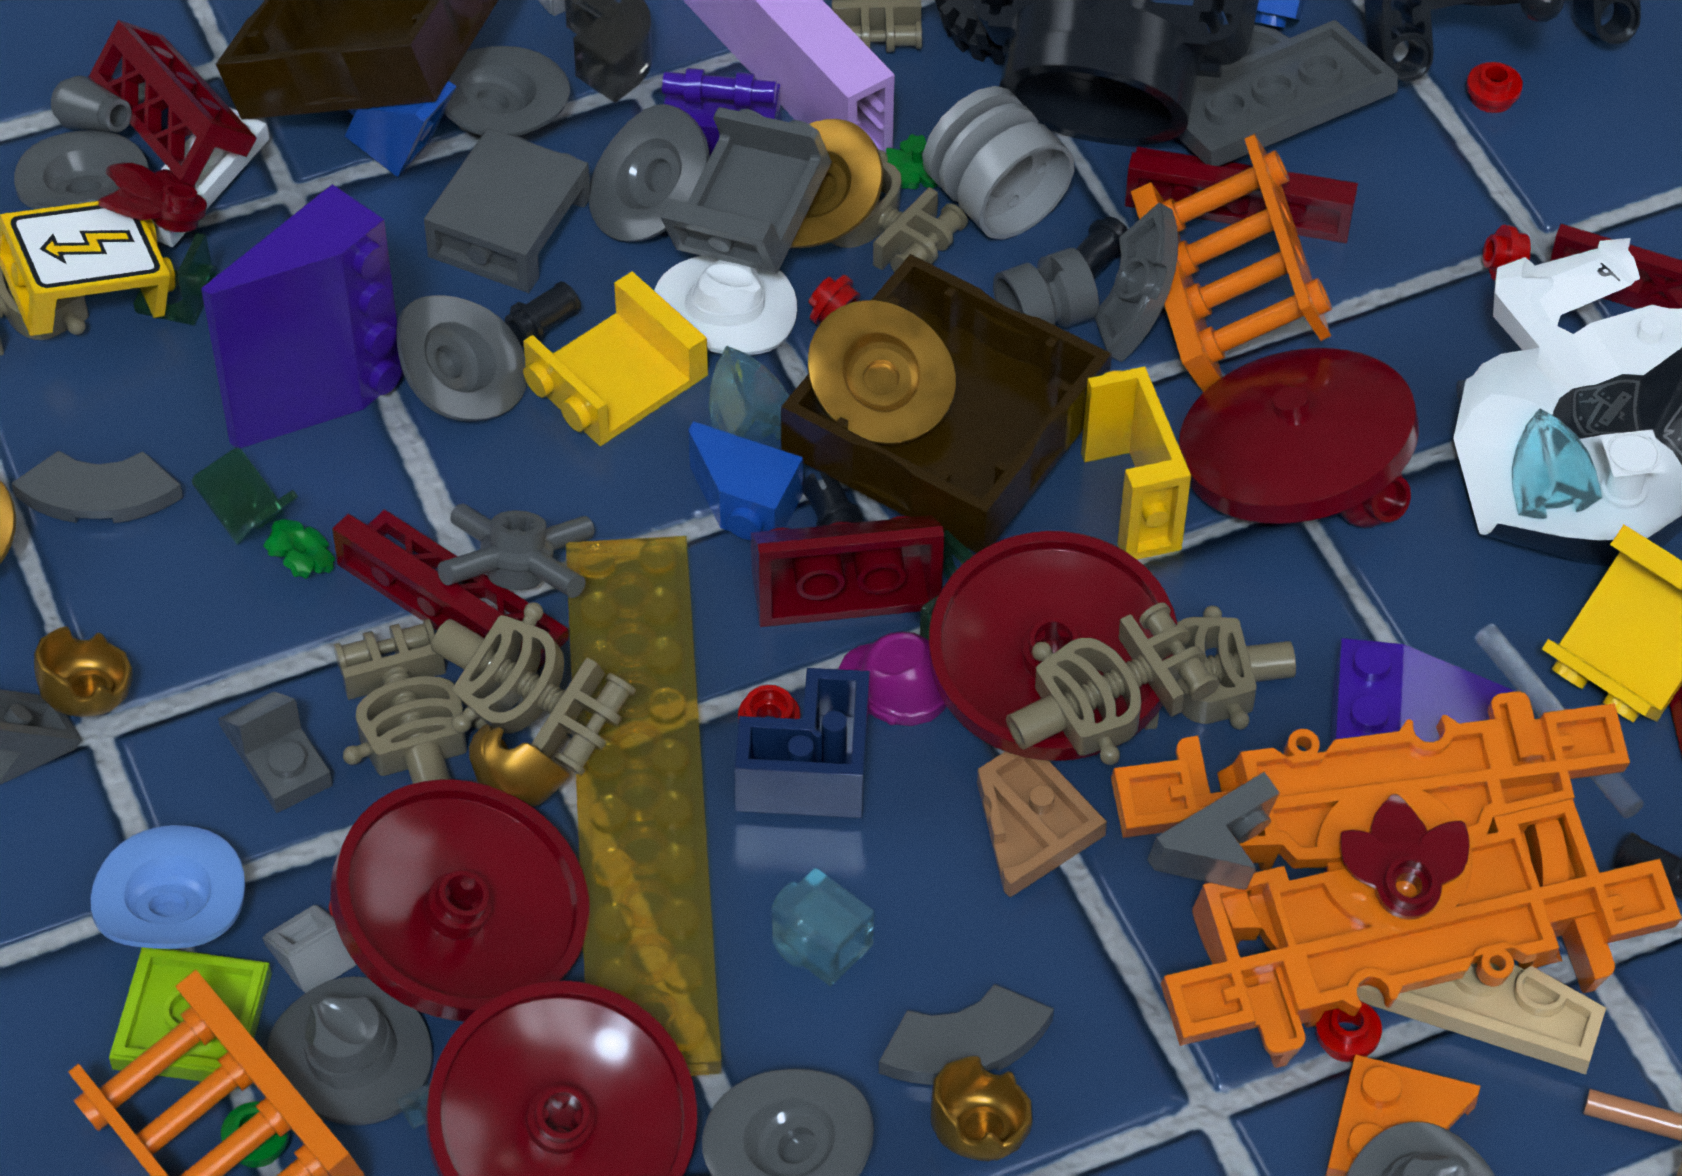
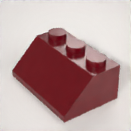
(846, 569)

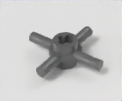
(516, 550)

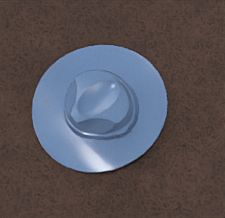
(168, 889)

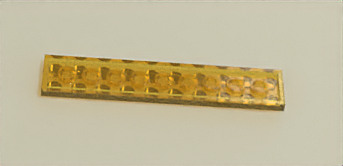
(645, 792)

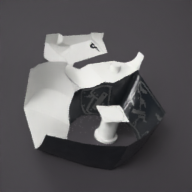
(1607, 382)

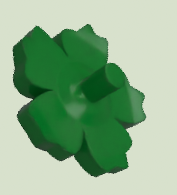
(910, 163)
(302, 548)

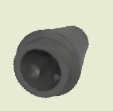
(89, 106)

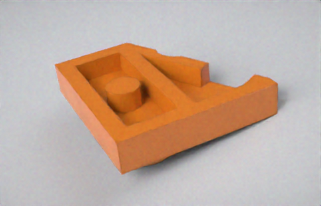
(1390, 1095)

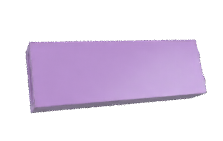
(812, 56)

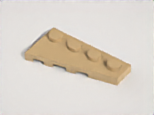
(1523, 1014)

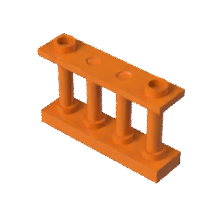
(1190, 303)
(240, 1067)

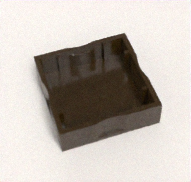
(347, 54)
(1005, 429)

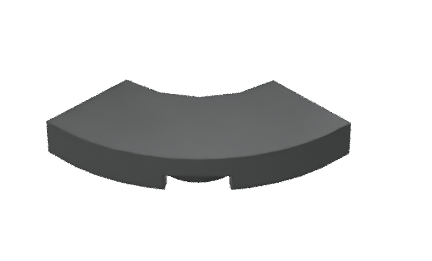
(1141, 283)
(97, 491)
(994, 1029)

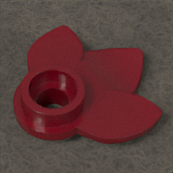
(154, 196)
(1405, 851)

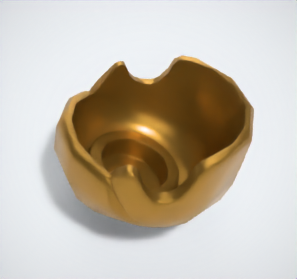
(81, 675)
(517, 771)
(979, 1111)

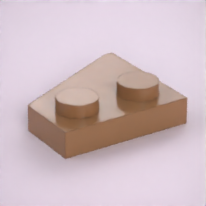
(1033, 818)

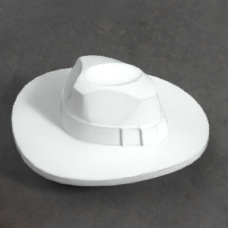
(731, 303)

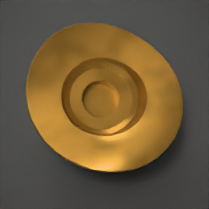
(848, 188)
(881, 371)

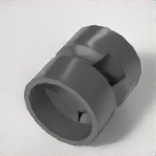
(1055, 291)

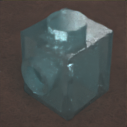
(821, 926)

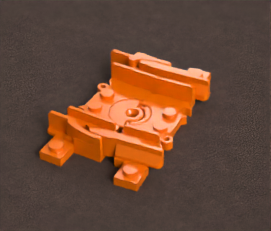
(1327, 932)

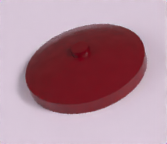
(1299, 435)
(1024, 594)
(457, 896)
(561, 1087)

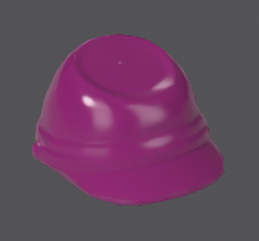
(899, 680)

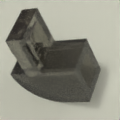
(611, 44)

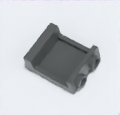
(750, 191)
(504, 208)

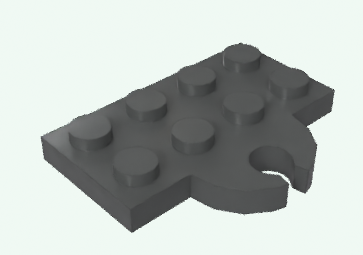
(1283, 90)

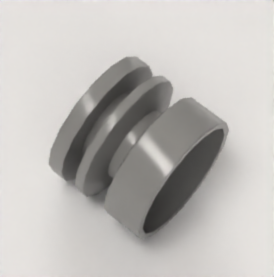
(998, 162)

